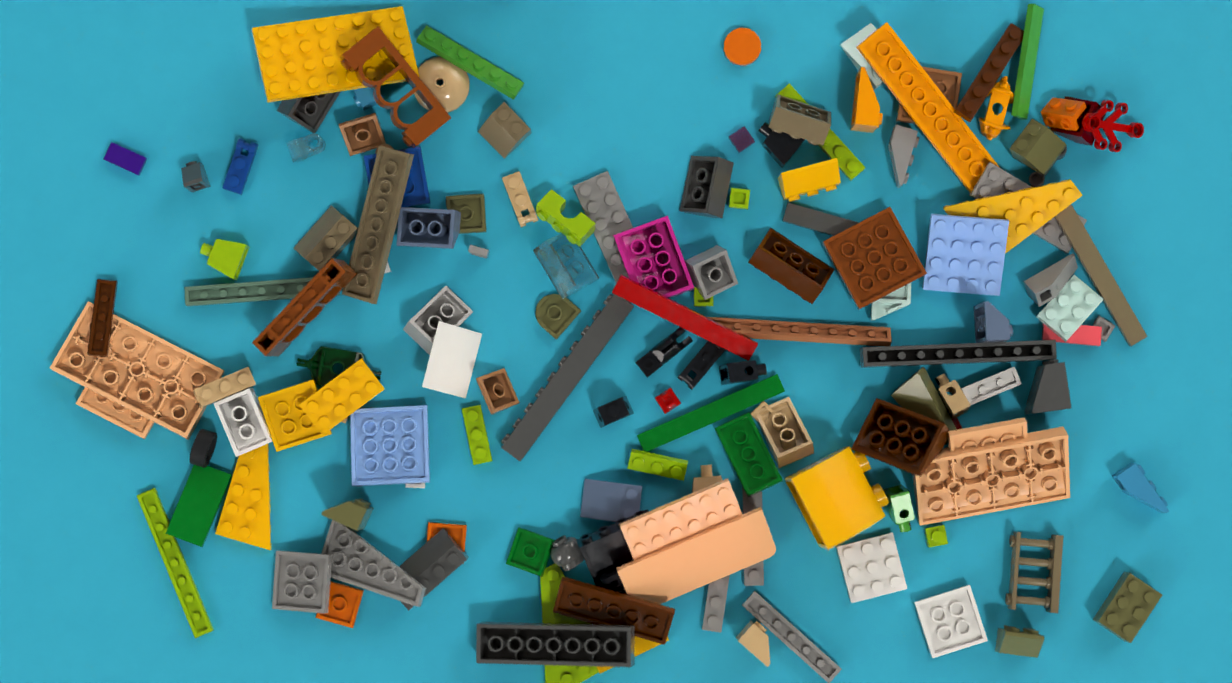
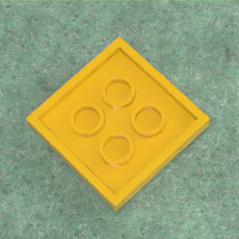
(286, 419)

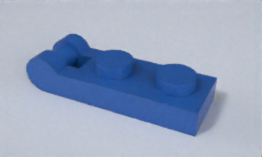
(240, 167)

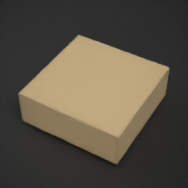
(761, 405)

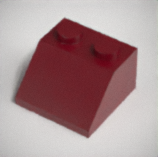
(1080, 136)

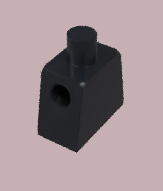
(779, 145)
(735, 372)
(613, 411)

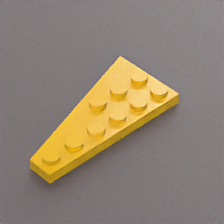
(247, 503)

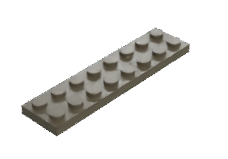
(378, 223)

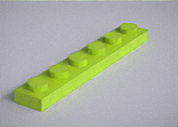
(833, 145)

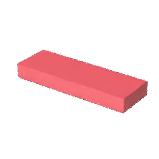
(1083, 335)

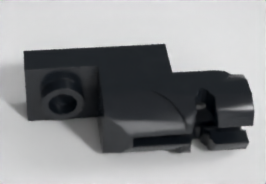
(663, 352)

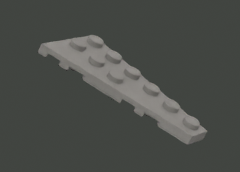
(366, 567)

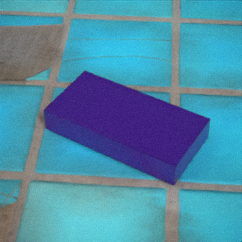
(125, 158)

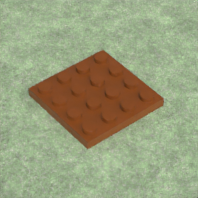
(874, 258)

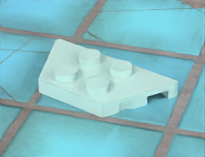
(891, 302)

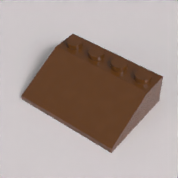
(900, 437)

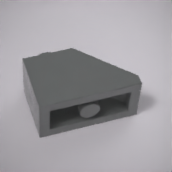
(195, 176)

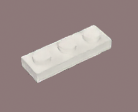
(991, 385)

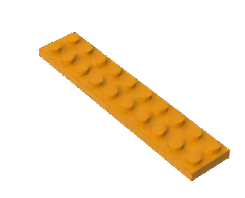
(926, 105)

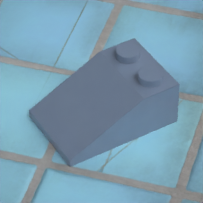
(610, 500)

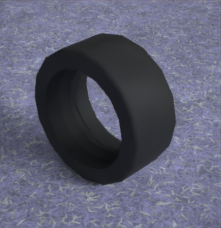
(203, 448)

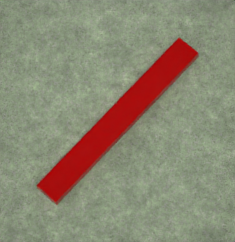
(684, 317)

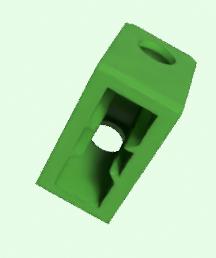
(900, 500)

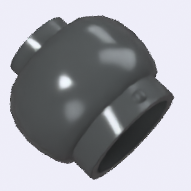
(566, 553)

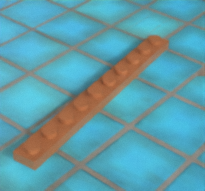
(808, 331)

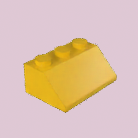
(809, 180)

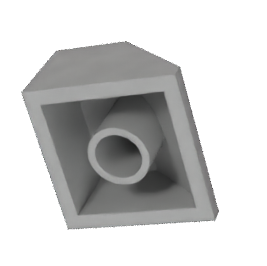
(711, 271)

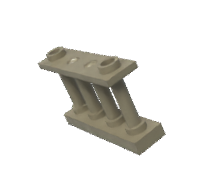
(1052, 583)

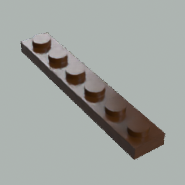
(989, 72)

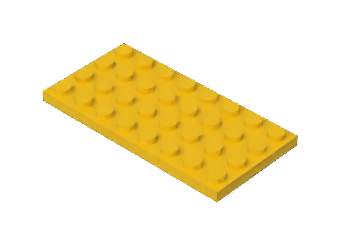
(305, 54)

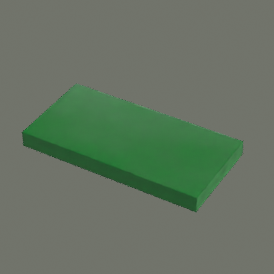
(748, 454)
(198, 504)

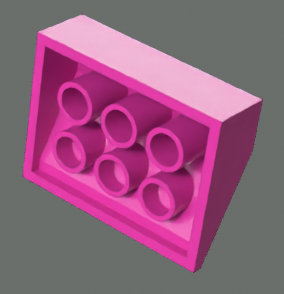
(655, 258)

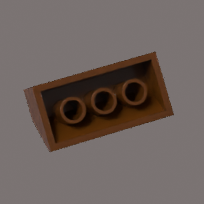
(791, 266)

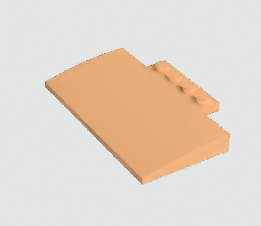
(139, 380)
(993, 471)

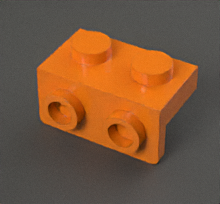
(1063, 113)

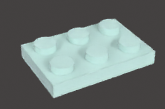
(1070, 308)

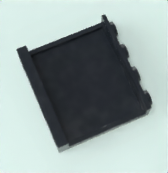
(606, 550)

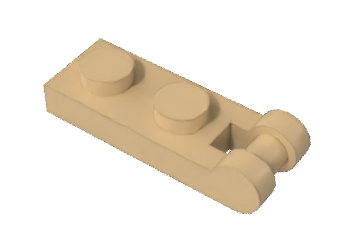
(519, 198)

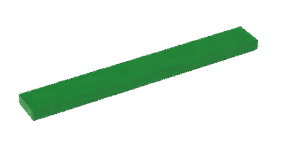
(710, 413)

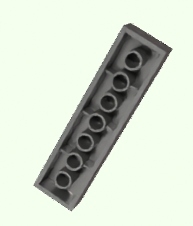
(555, 644)

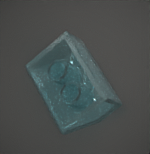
(565, 265)

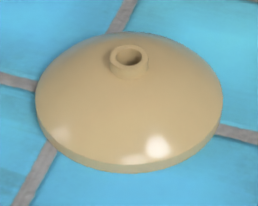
(455, 86)

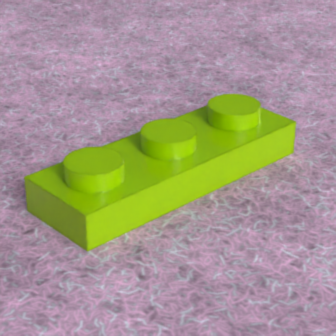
(477, 434)
(657, 464)

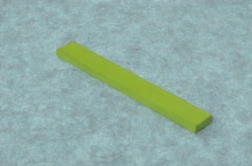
(175, 563)

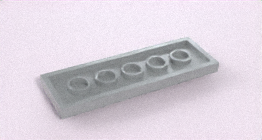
(997, 181)
(606, 209)

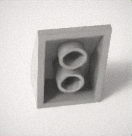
(442, 307)

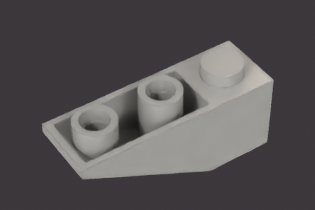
(900, 149)
(1050, 281)

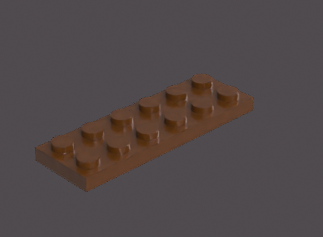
(609, 607)

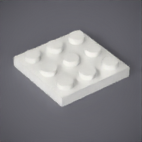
(871, 567)
(950, 621)

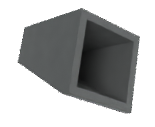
(1049, 388)

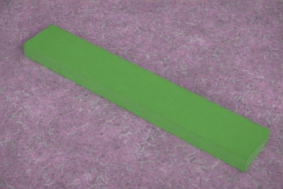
(1027, 61)

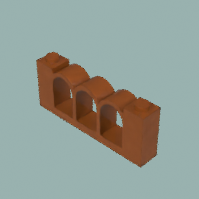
(367, 47)
(304, 307)

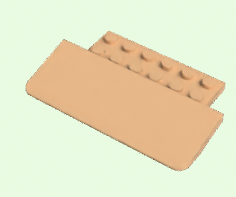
(692, 544)

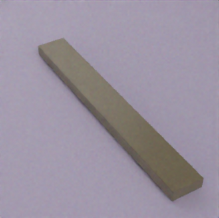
(1100, 275)

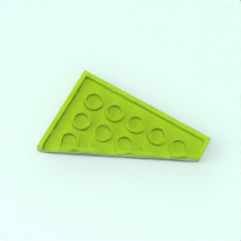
(549, 589)

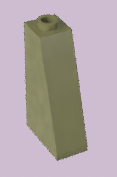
(921, 397)

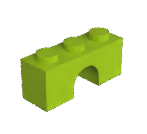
(575, 229)

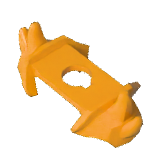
(994, 124)

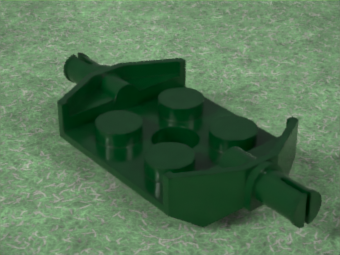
(325, 358)

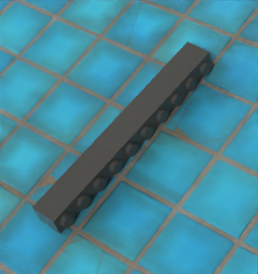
(958, 353)
(567, 377)

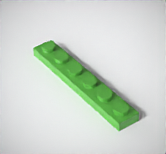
(470, 62)

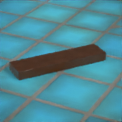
(102, 318)

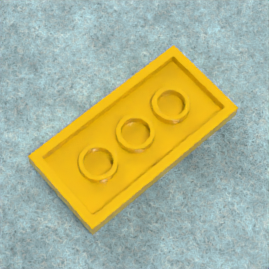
(341, 396)

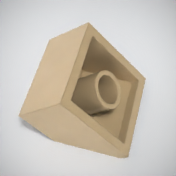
(756, 641)

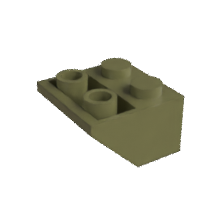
(1017, 642)

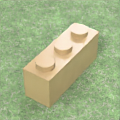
(224, 387)

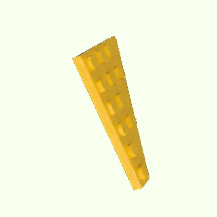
(1024, 208)

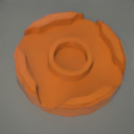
(742, 46)

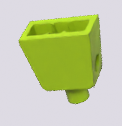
(226, 256)

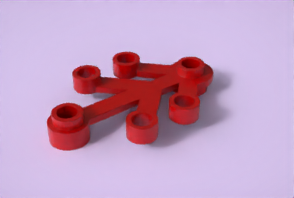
(1092, 123)

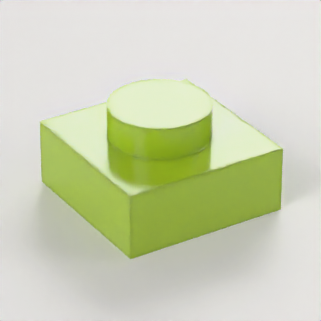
(739, 198)
(700, 302)
(936, 536)

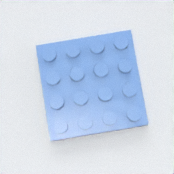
(965, 254)
(390, 446)

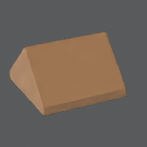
(362, 134)
(497, 391)

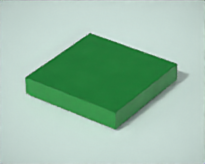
(530, 552)

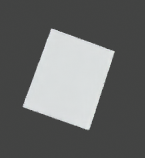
(452, 360)

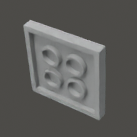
(302, 581)

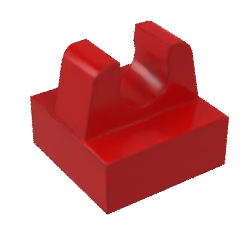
(667, 400)

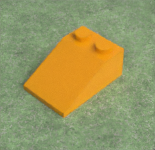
(866, 109)

